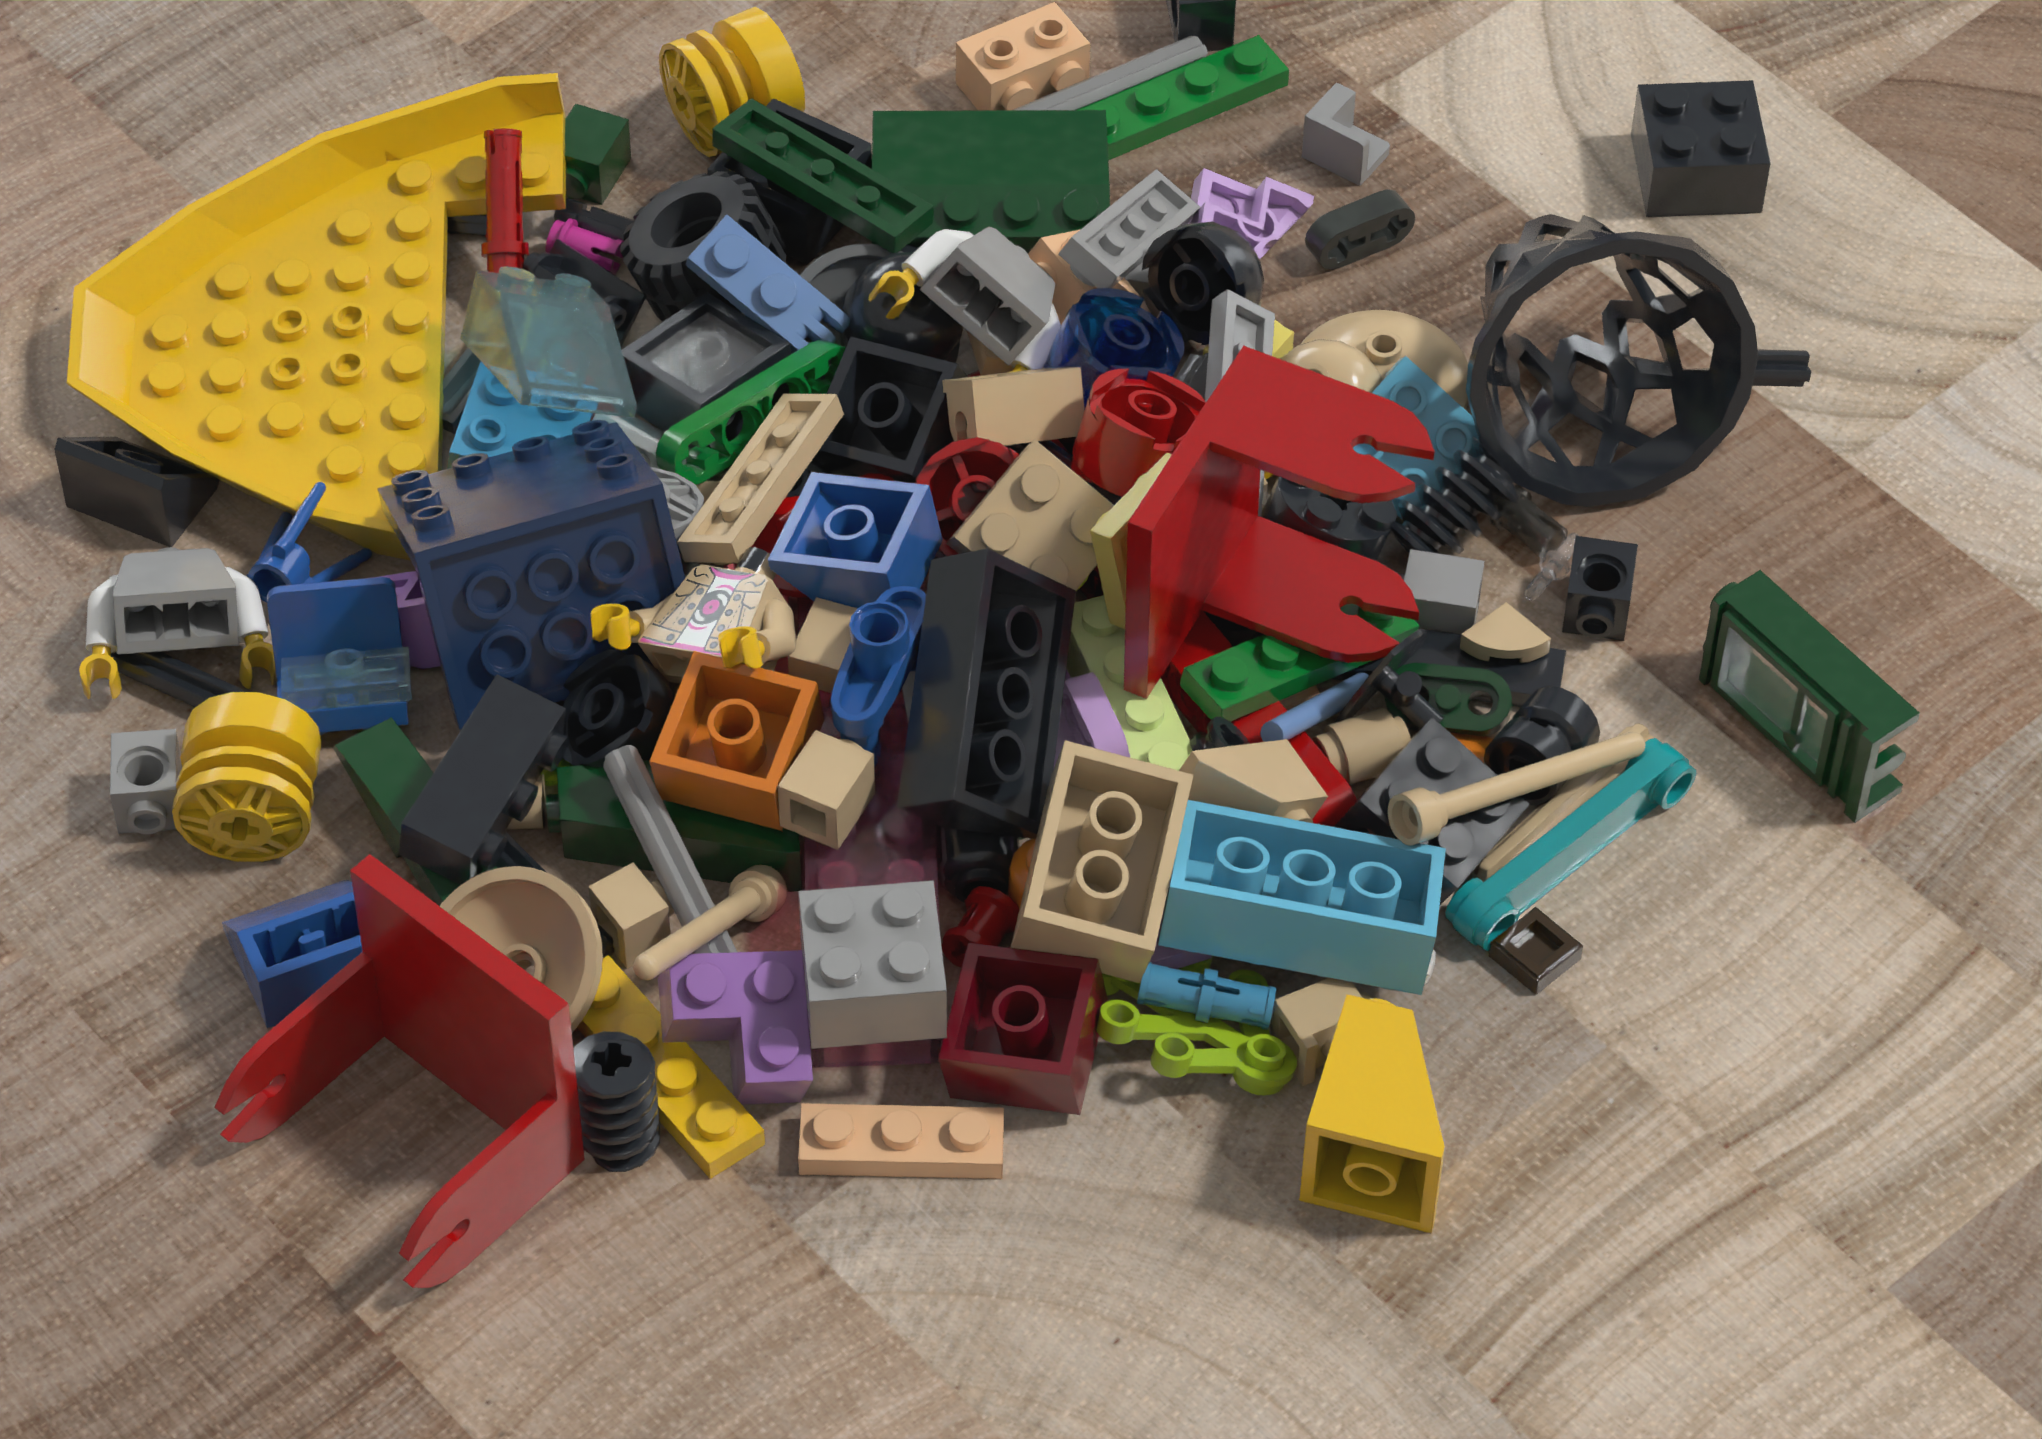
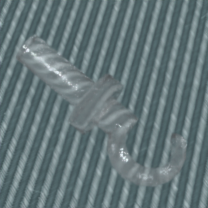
(1553, 566)

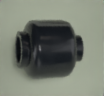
(973, 860)

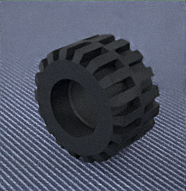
(675, 226)

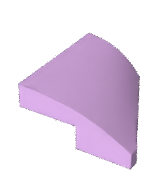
(1257, 214)

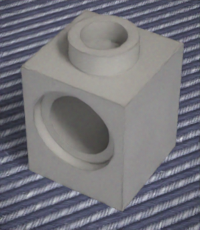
(144, 780)

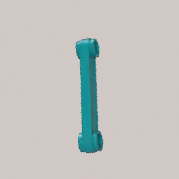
(1490, 907)

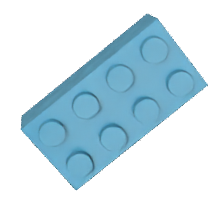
(1304, 897)

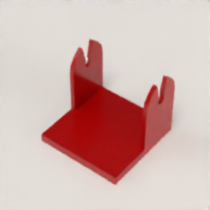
(1206, 549)
(464, 1019)

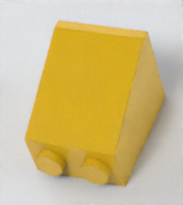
(1374, 1121)

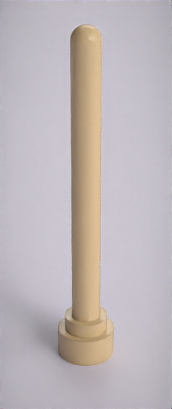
(1423, 813)
(752, 897)

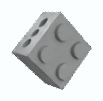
(873, 964)

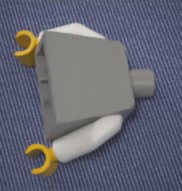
(986, 289)
(174, 604)

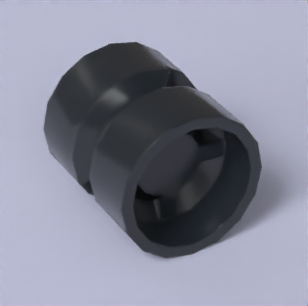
(1542, 728)

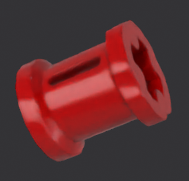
(985, 922)

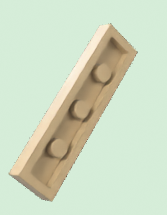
(760, 478)

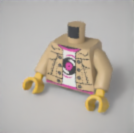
(711, 612)

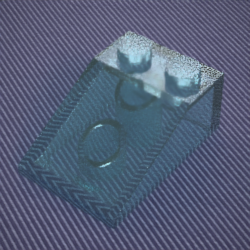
(548, 342)

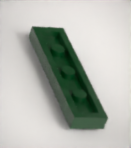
(823, 176)

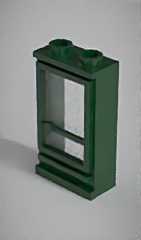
(1806, 692)

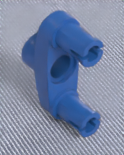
(877, 664)

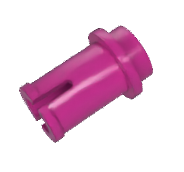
(586, 242)

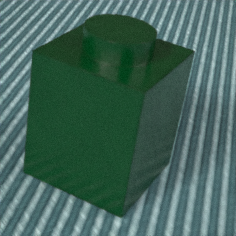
(594, 152)

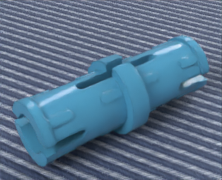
(1207, 995)

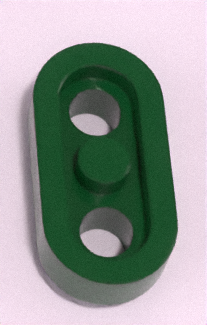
(1452, 691)

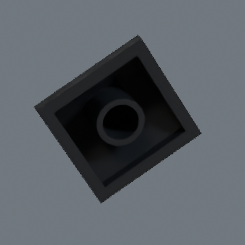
(132, 486)

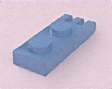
(764, 286)

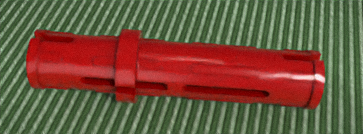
(504, 200)

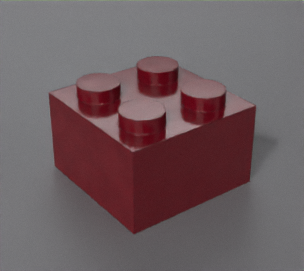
(1023, 1028)

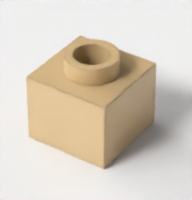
(631, 911)

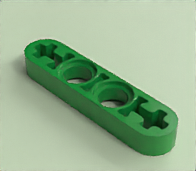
(755, 403)

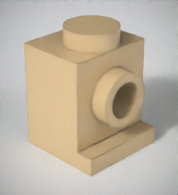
(1309, 1021)

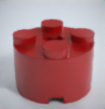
(1131, 427)

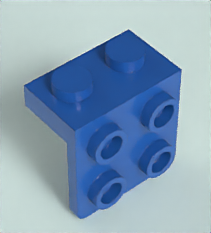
(334, 617)

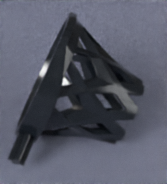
(1704, 399)

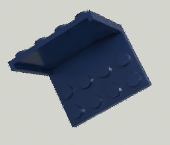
(525, 550)

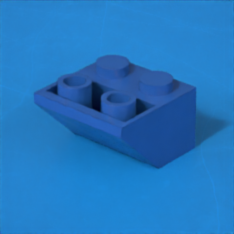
(295, 947)

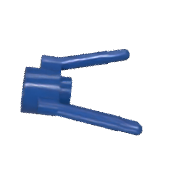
(288, 563)

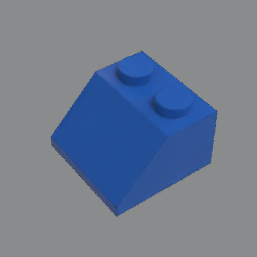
(857, 538)

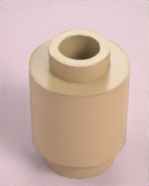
(1363, 744)

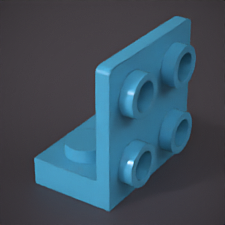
(498, 421)

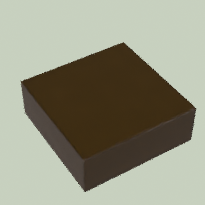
(1535, 950)

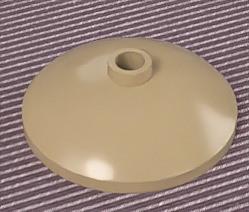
(1391, 335)
(536, 924)

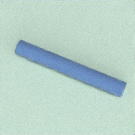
(1312, 711)

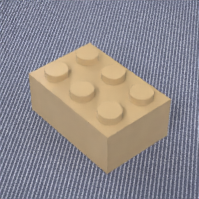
(1103, 859)

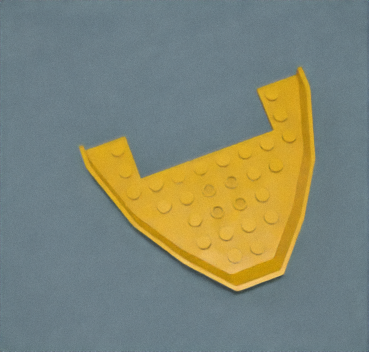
(305, 305)

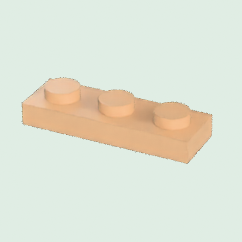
(901, 1141)

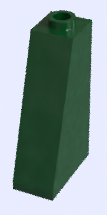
(720, 846)

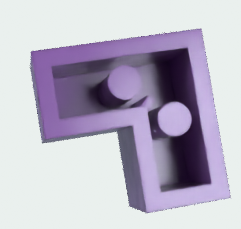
(755, 1005)

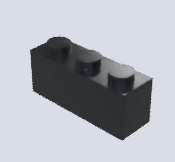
(484, 782)

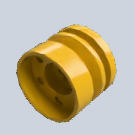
(722, 70)
(247, 777)

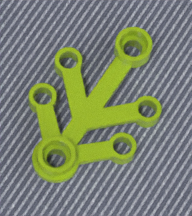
(1253, 1056)

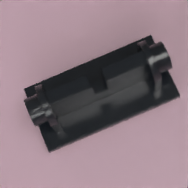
(620, 296)

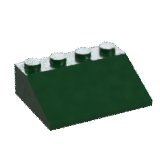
(998, 168)

